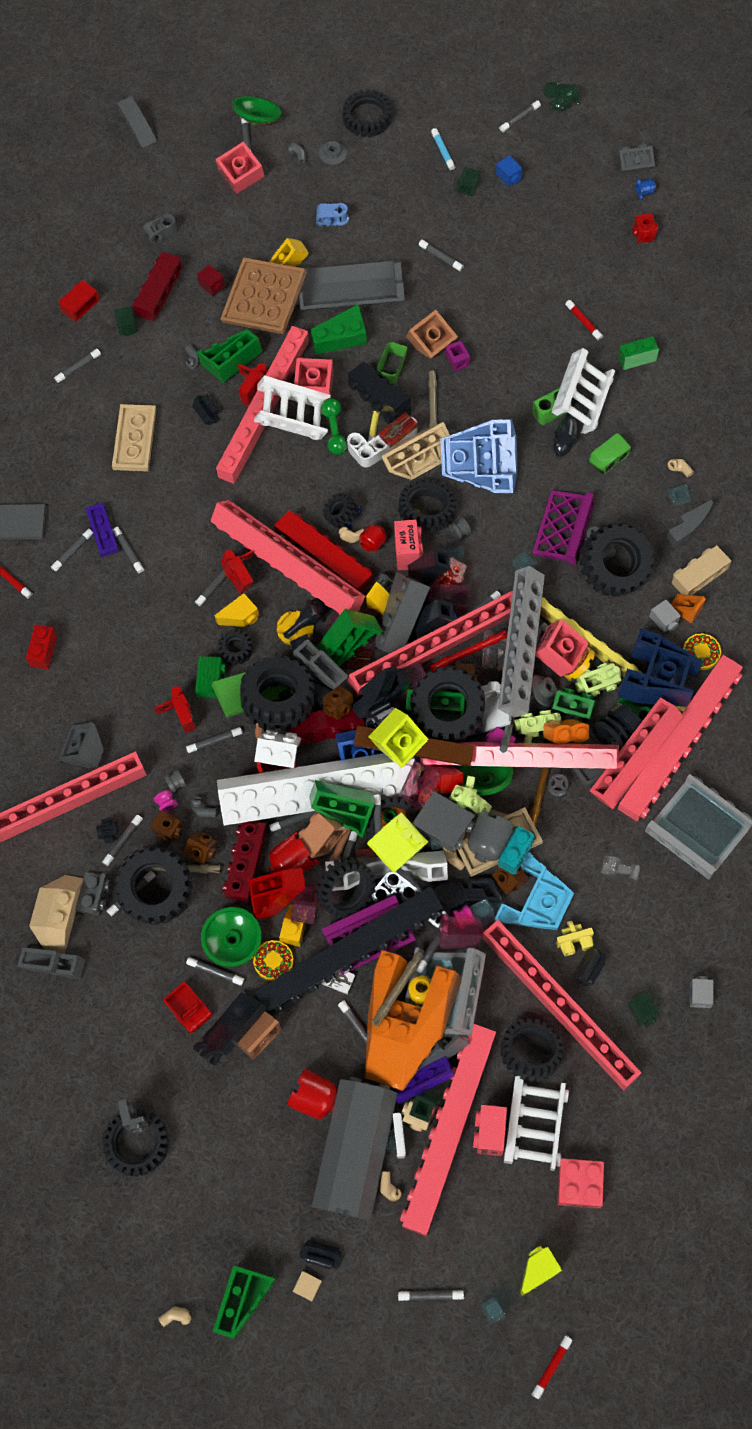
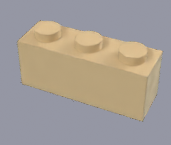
(701, 571)

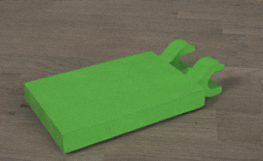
(229, 696)

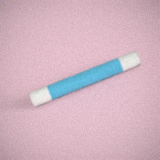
(443, 149)

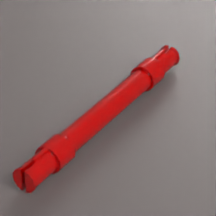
(491, 640)

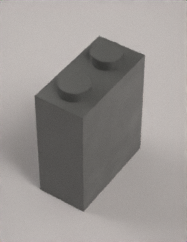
(444, 822)

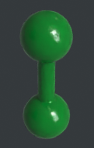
(331, 408)

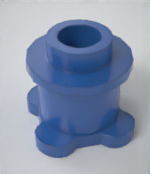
(645, 187)

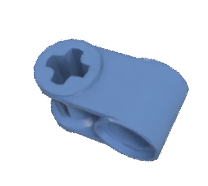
(330, 214)

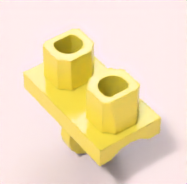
(566, 941)

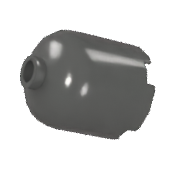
(489, 837)

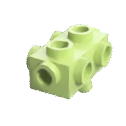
(602, 678)
(532, 725)
(468, 799)

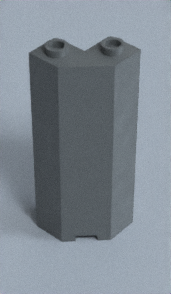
(351, 285)
(355, 1149)

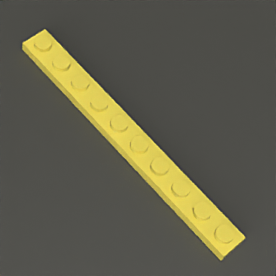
(599, 648)

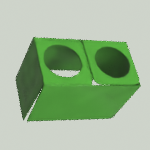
(396, 349)
(545, 416)
(608, 452)

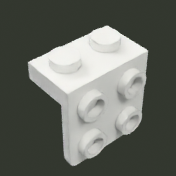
(493, 716)
(277, 748)

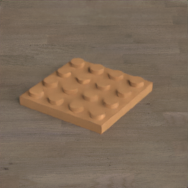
(263, 295)

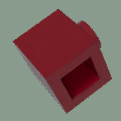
(211, 280)

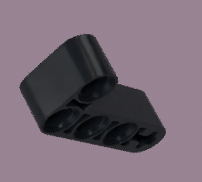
(399, 889)

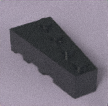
(379, 392)

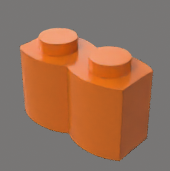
(566, 731)

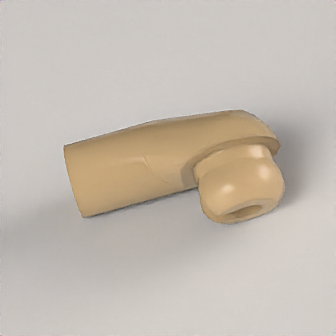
(680, 465)
(348, 535)
(453, 859)
(388, 1189)
(177, 1314)

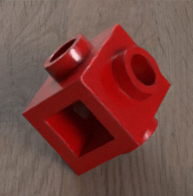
(644, 228)

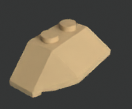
(416, 453)
(56, 912)

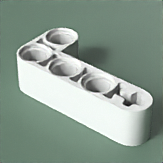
(370, 448)

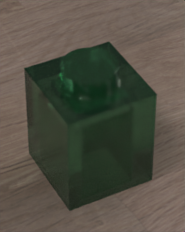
(468, 181)
(125, 321)
(643, 1010)
(425, 1107)

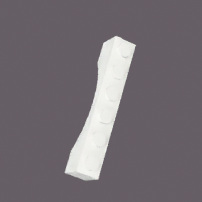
(423, 866)

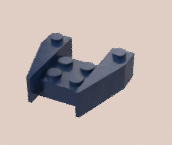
(665, 672)

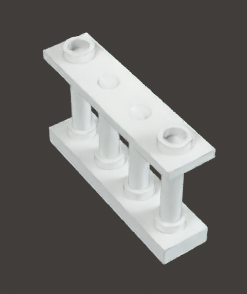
(568, 390)
(296, 393)
(515, 1130)

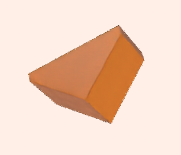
(688, 606)

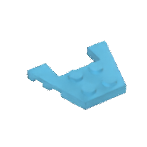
(545, 903)

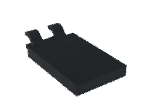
(230, 1028)

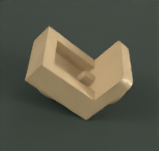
(416, 1123)

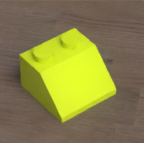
(398, 737)
(397, 842)
(538, 1269)

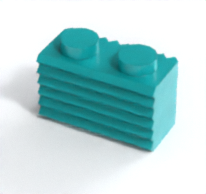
(516, 850)

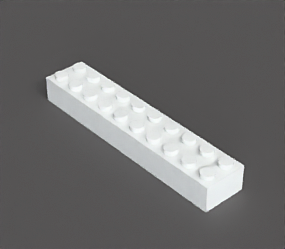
(289, 790)

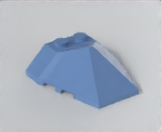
(483, 456)

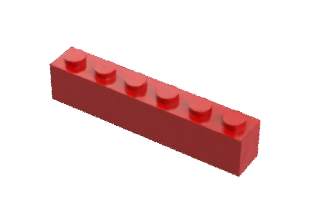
(324, 551)

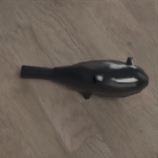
(566, 433)
(312, 613)

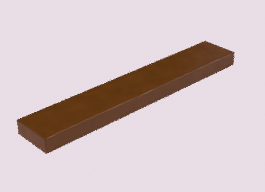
(432, 749)

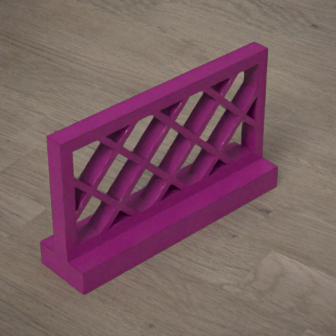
(578, 532)
(361, 918)

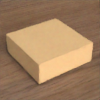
(307, 1286)

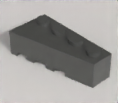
(401, 612)

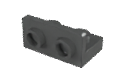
(636, 158)
(92, 893)
(130, 1119)

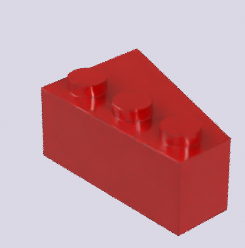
(275, 891)

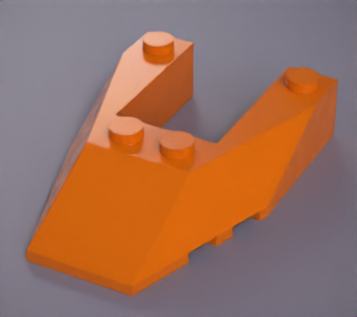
(408, 1030)

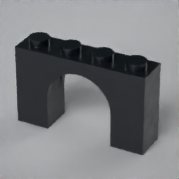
(427, 570)

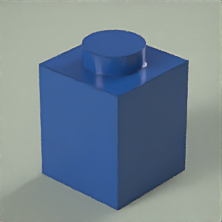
(509, 171)

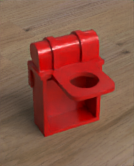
(249, 386)
(236, 570)
(182, 708)
(187, 1007)

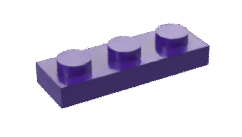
(102, 530)
(425, 1079)

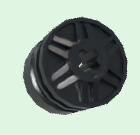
(618, 726)

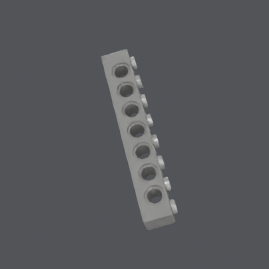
(521, 642)

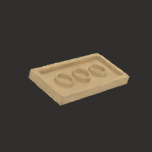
(134, 437)
(518, 818)

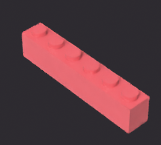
(637, 753)

